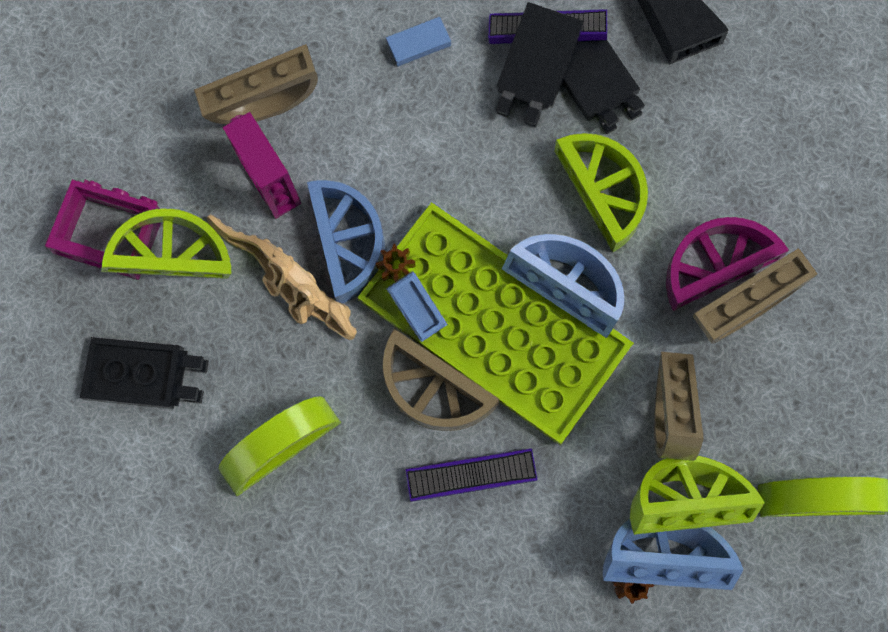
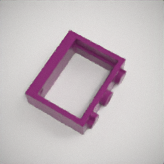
(262, 164)
(71, 209)

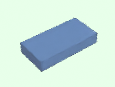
(418, 41)
(416, 306)

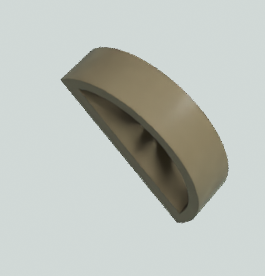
(260, 89)
(754, 296)
(443, 372)
(677, 408)

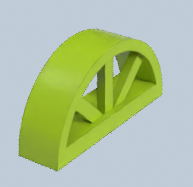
(590, 192)
(167, 266)
(276, 442)
(825, 497)
(737, 505)

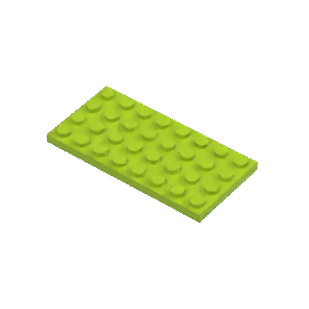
(499, 329)

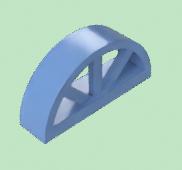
(330, 189)
(531, 266)
(709, 565)

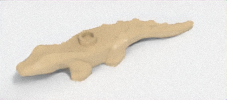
(290, 281)

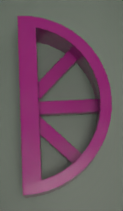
(738, 268)

